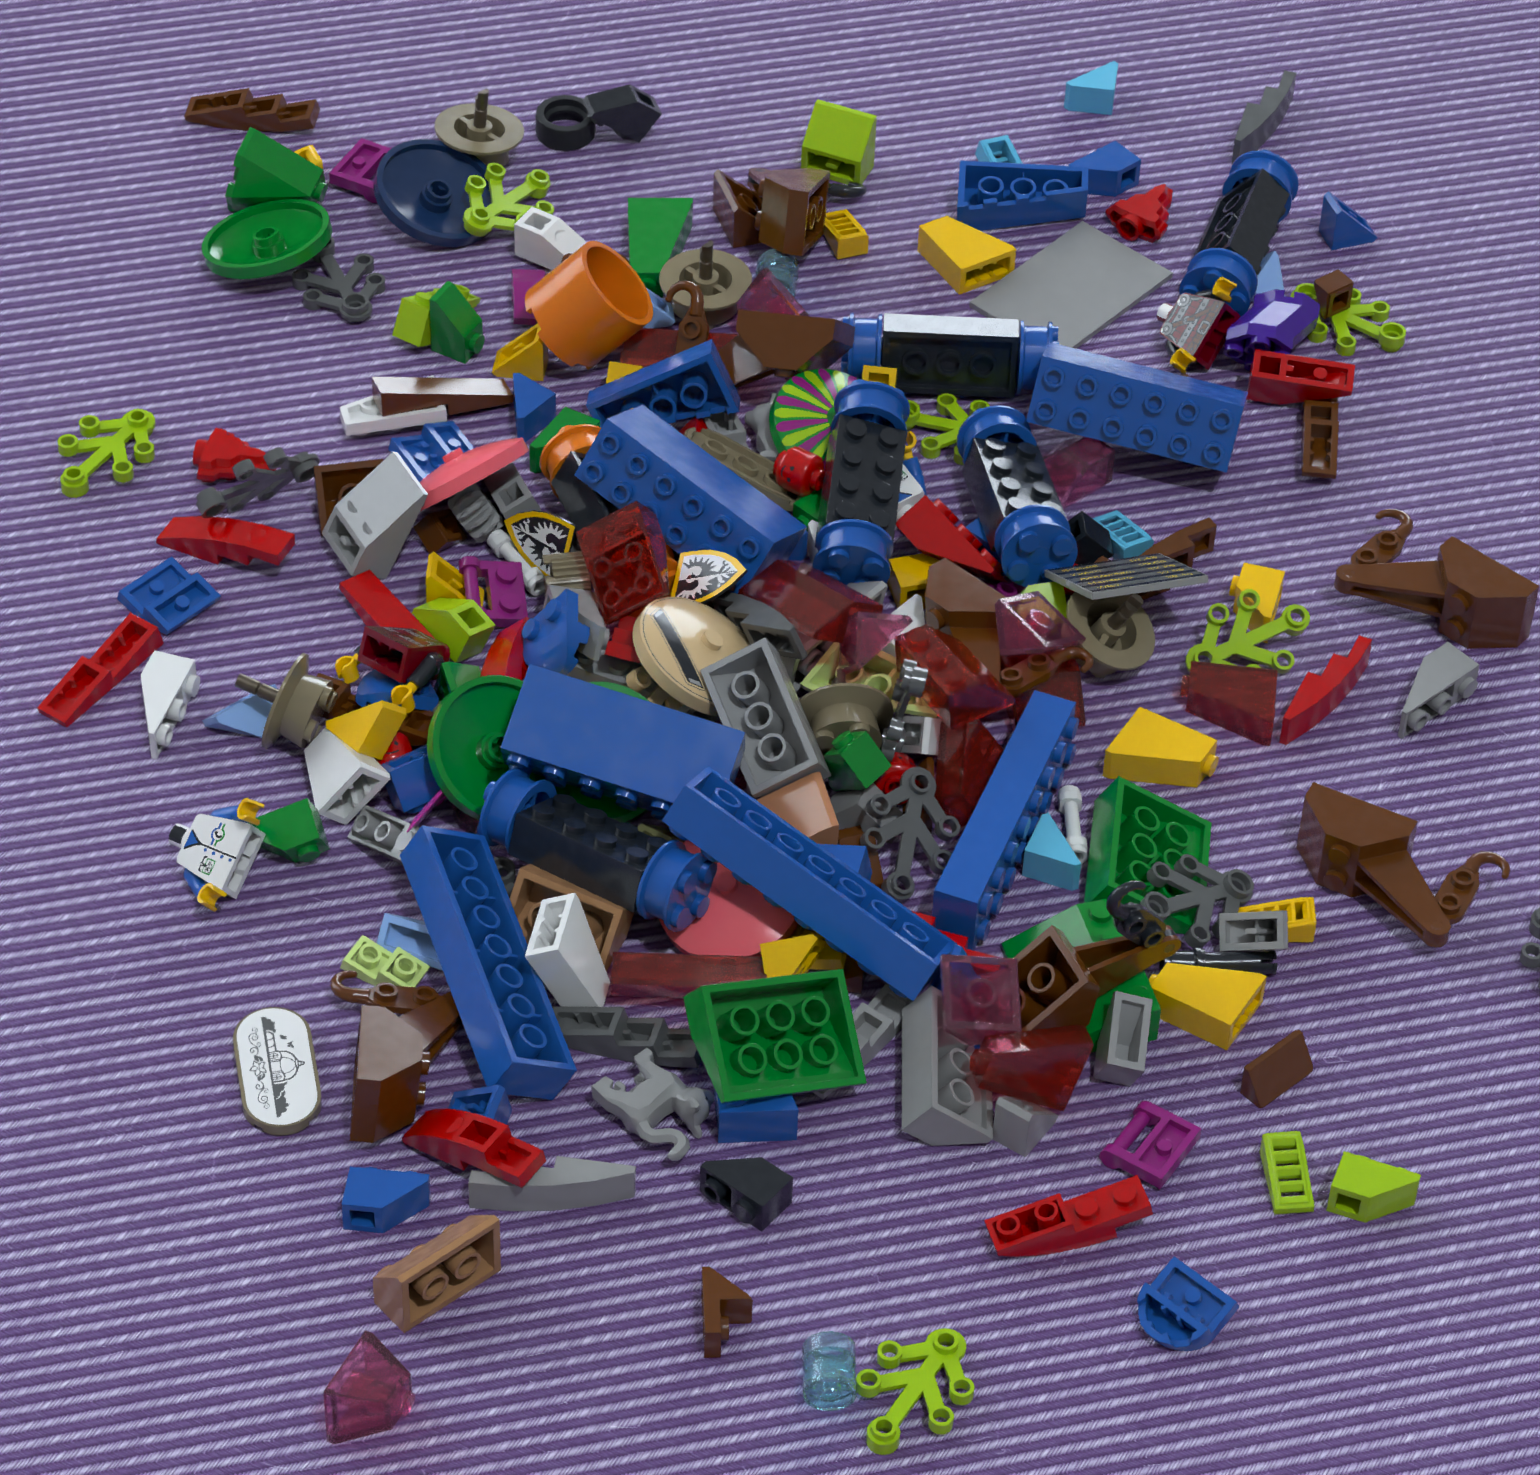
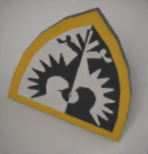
(540, 534)
(706, 575)

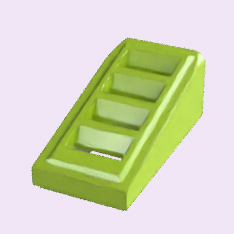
(1286, 1149)

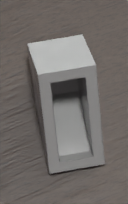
(1123, 1039)

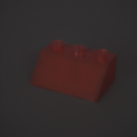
(956, 681)

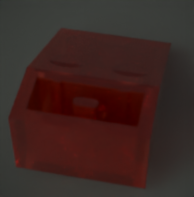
(625, 560)

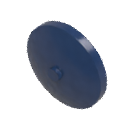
(424, 191)

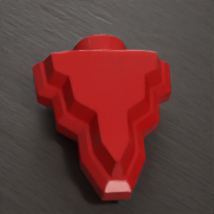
(1142, 214)
(220, 453)

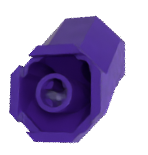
(1271, 325)

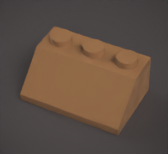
(606, 920)
(439, 1271)

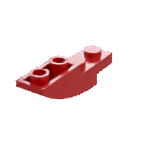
(475, 1140)
(1061, 1225)

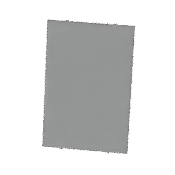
(1076, 284)

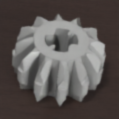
(475, 512)

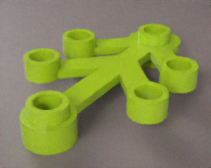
(482, 220)
(1390, 335)
(946, 405)
(135, 425)
(1243, 643)
(916, 1383)

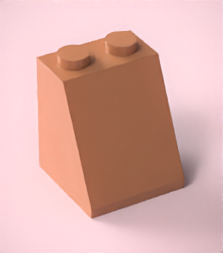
(806, 808)

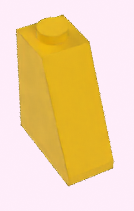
(964, 254)
(1160, 752)
(1208, 1000)

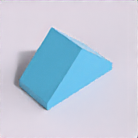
(1093, 91)
(1051, 857)

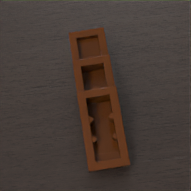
(241, 111)
(1319, 438)
(1184, 546)

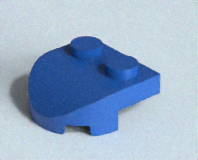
(555, 635)
(378, 687)
(1183, 1308)

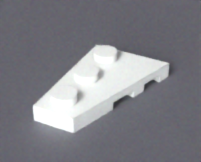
(364, 417)

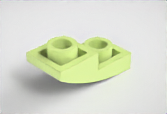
(379, 965)

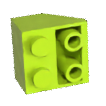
(840, 142)

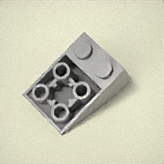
(376, 518)

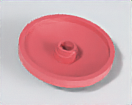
(469, 467)
(734, 921)

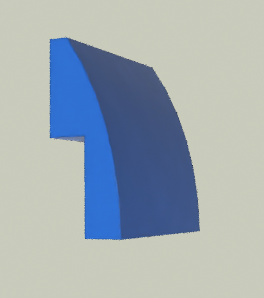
(425, 451)
(168, 596)

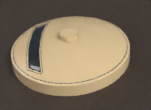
(678, 640)

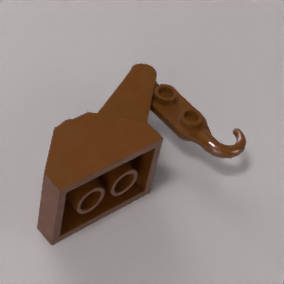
(766, 340)
(1466, 591)
(966, 610)
(1369, 850)
(393, 1051)

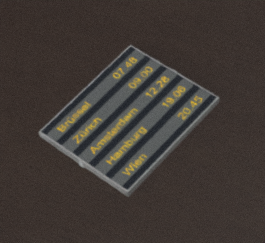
(1126, 576)

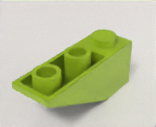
(414, 316)

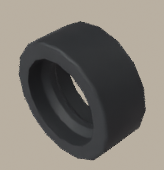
(564, 137)

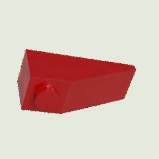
(1294, 378)

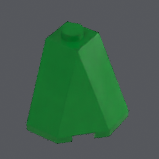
(271, 173)

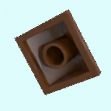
(736, 210)
(335, 481)

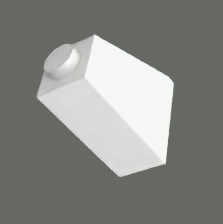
(341, 777)
(567, 954)

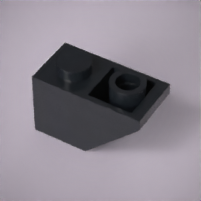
(624, 110)
(748, 1188)

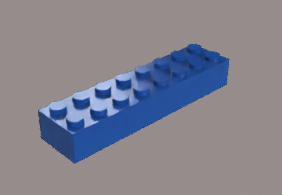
(1006, 818)
(808, 883)
(486, 963)

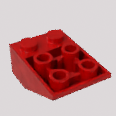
(934, 533)

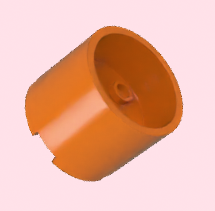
(589, 305)

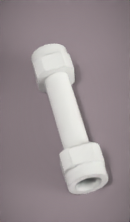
(504, 547)
(1070, 805)

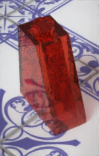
(1233, 698)
(964, 767)
(1033, 1064)

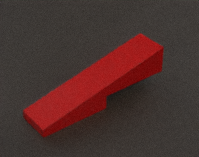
(377, 603)
(94, 677)

